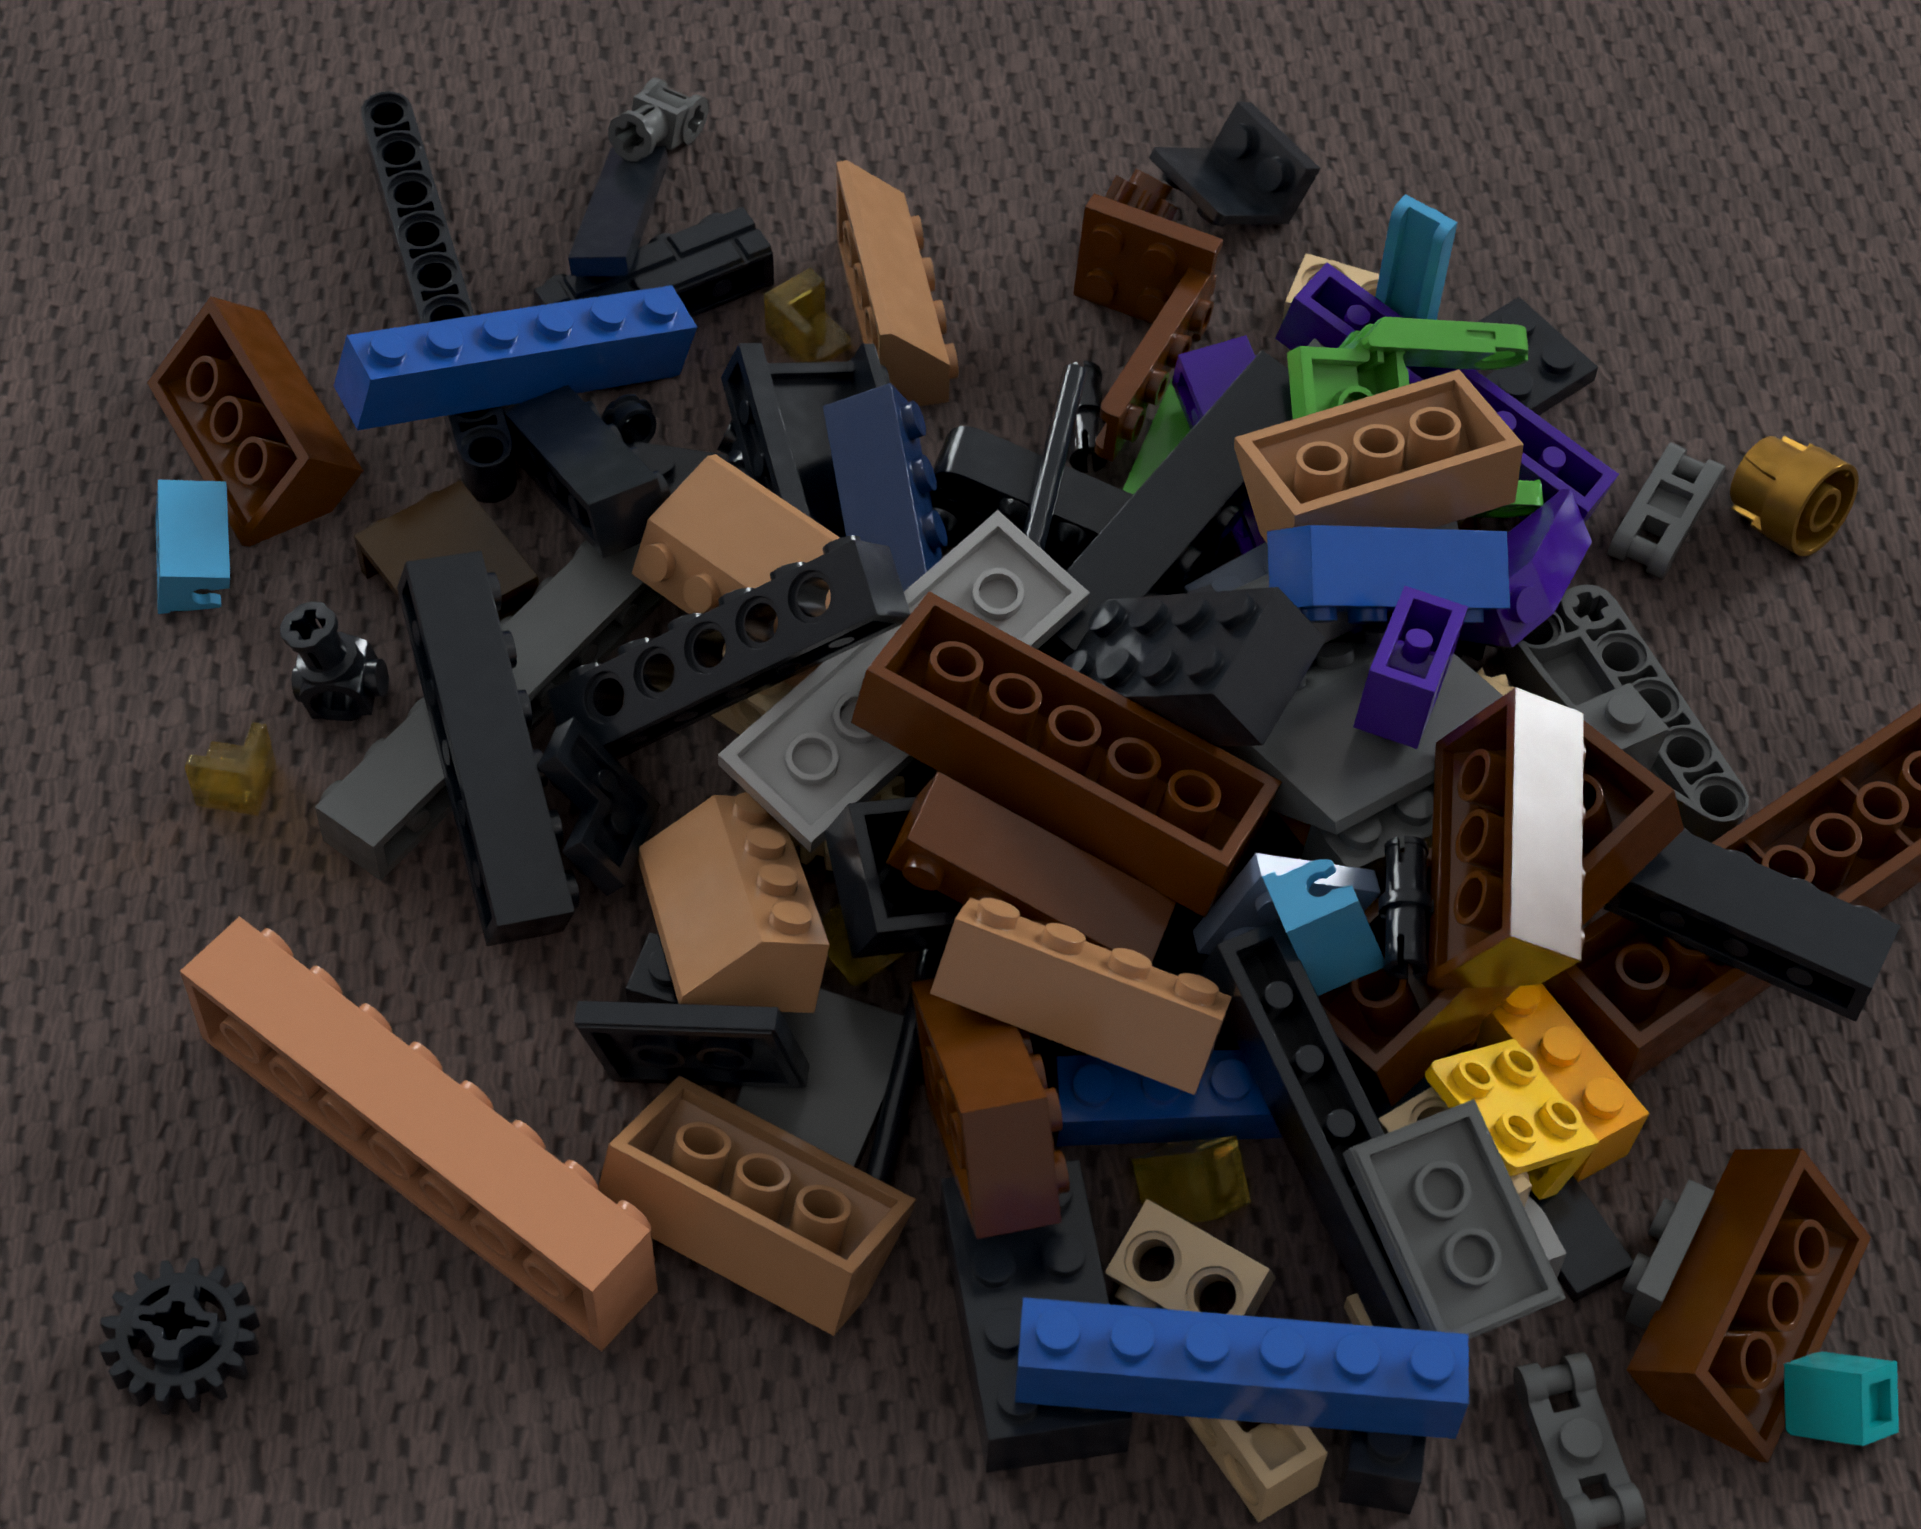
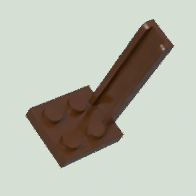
(1153, 274)

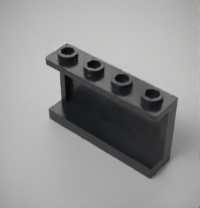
(784, 424)

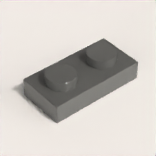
(1674, 1228)

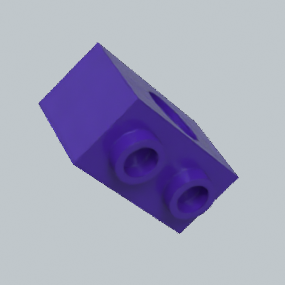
(1410, 667)

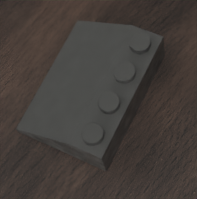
(1343, 774)

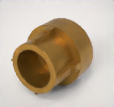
(1794, 493)

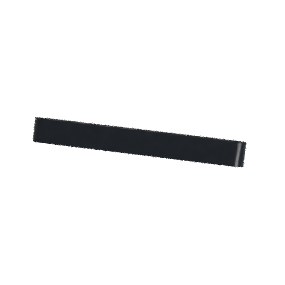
(433, 278)

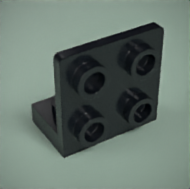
(1246, 175)

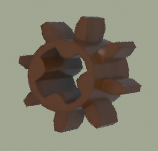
(1143, 193)

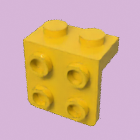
(1521, 1109)

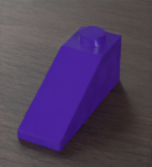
(1541, 564)

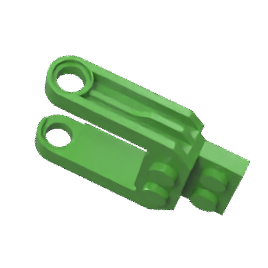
(1377, 360)

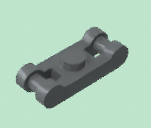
(1666, 508)
(1578, 1445)

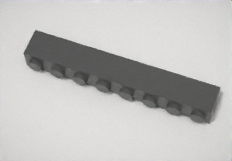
(400, 784)

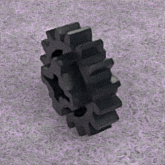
(187, 1343)

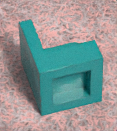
(1841, 1398)

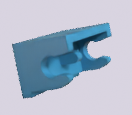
(191, 544)
(1325, 930)

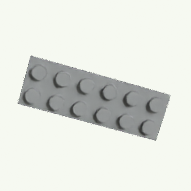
(807, 755)

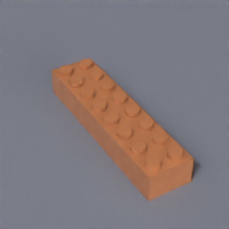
(424, 1131)

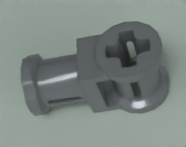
(657, 118)

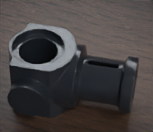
(334, 671)

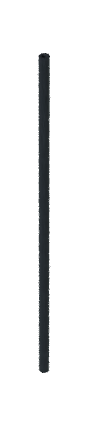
(1037, 526)

